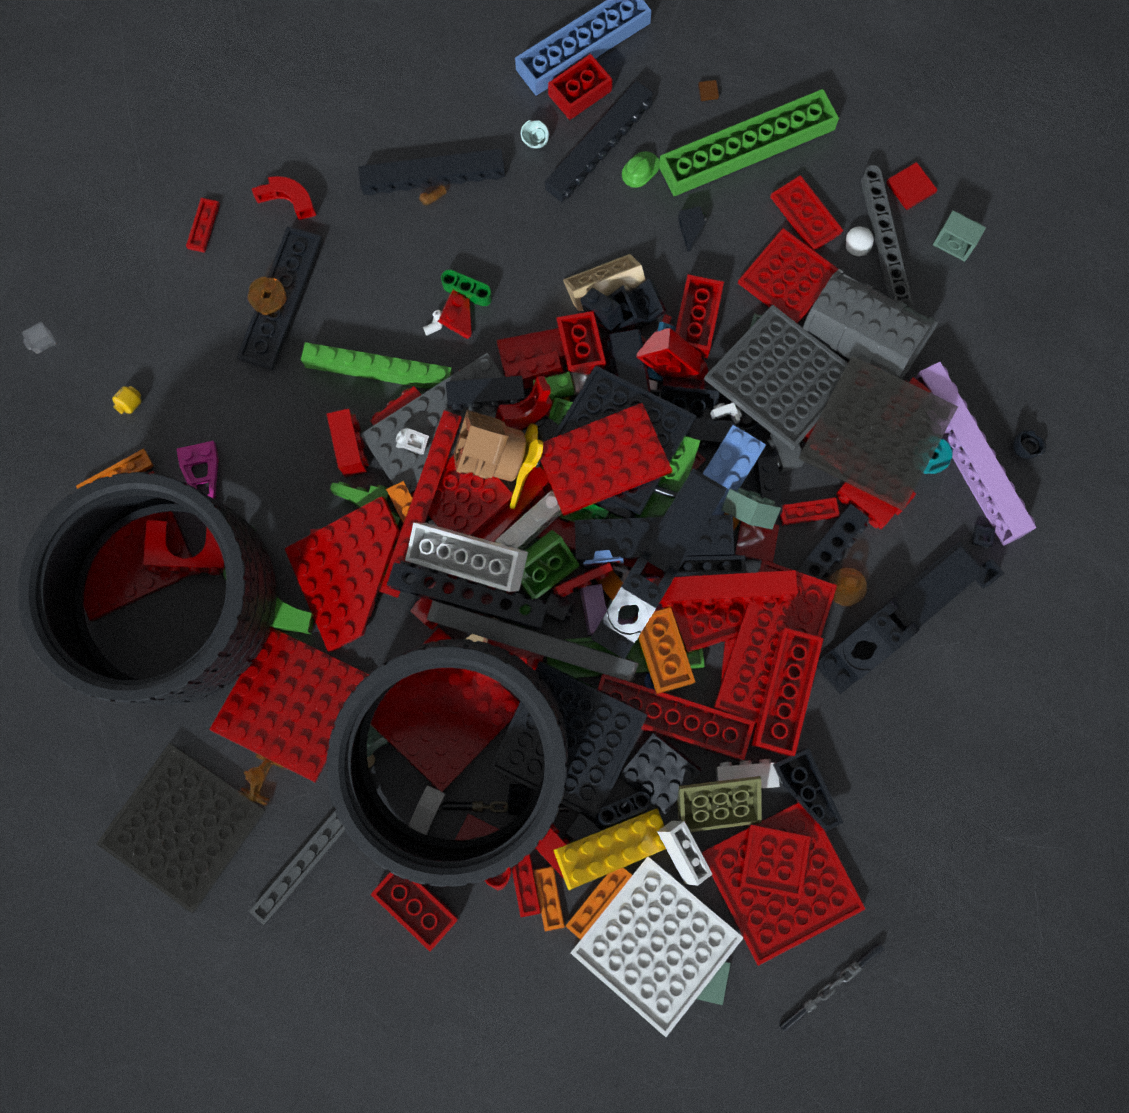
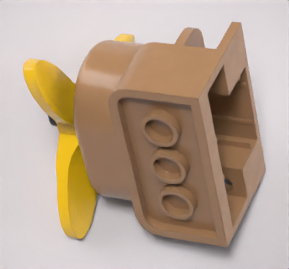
(497, 451)

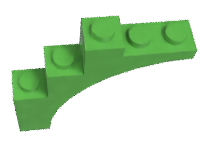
(361, 497)
(290, 618)

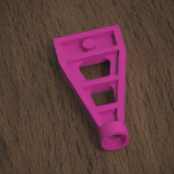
(197, 455)

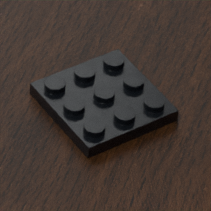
(660, 771)

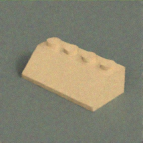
(605, 278)

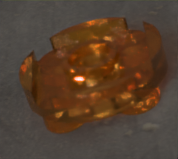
(270, 304)

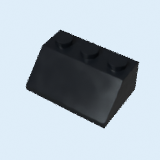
(691, 395)

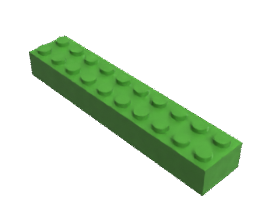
(748, 142)

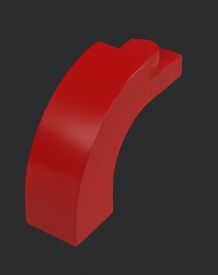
(286, 189)
(530, 409)

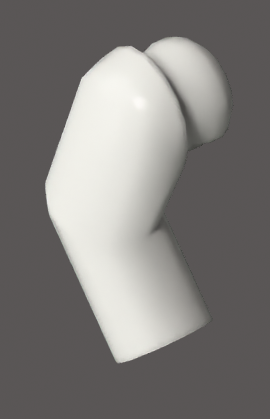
(434, 326)

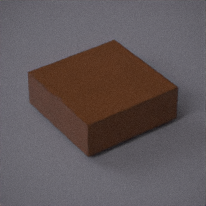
(708, 90)

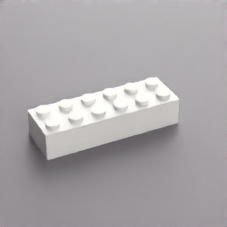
(466, 556)

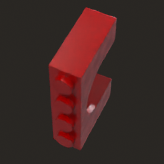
(158, 557)

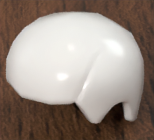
(859, 241)

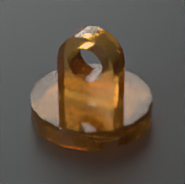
(850, 586)

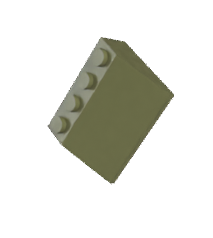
(720, 804)

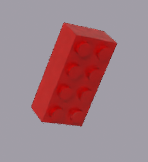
(699, 312)
(416, 909)

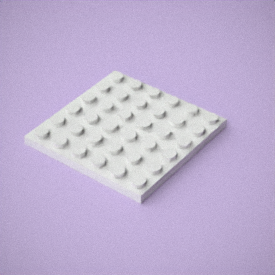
(657, 946)

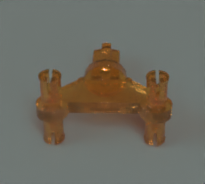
(256, 777)

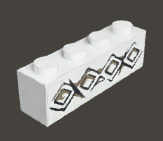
(531, 523)

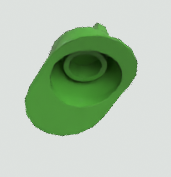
(640, 169)

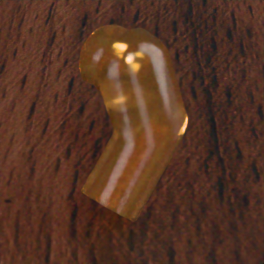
(427, 199)

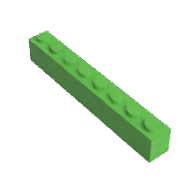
(374, 366)

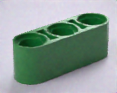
(461, 281)

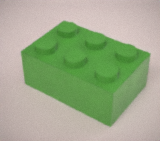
(546, 564)

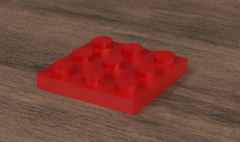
(775, 861)

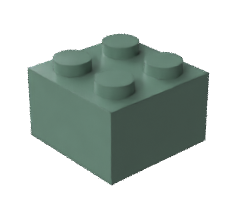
(959, 236)
(751, 508)

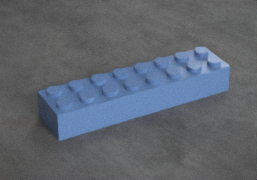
(588, 34)

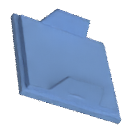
(603, 557)

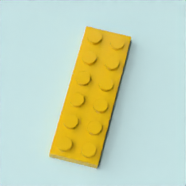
(610, 849)

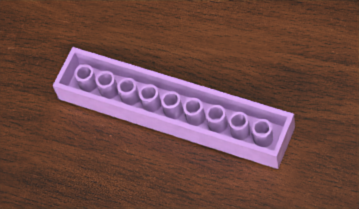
(978, 462)

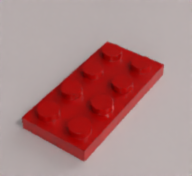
(806, 213)

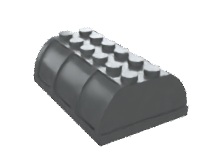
(868, 325)

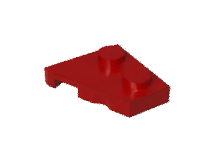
(457, 314)

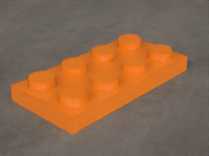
(665, 652)

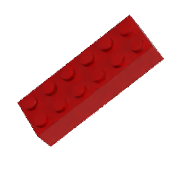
(787, 692)

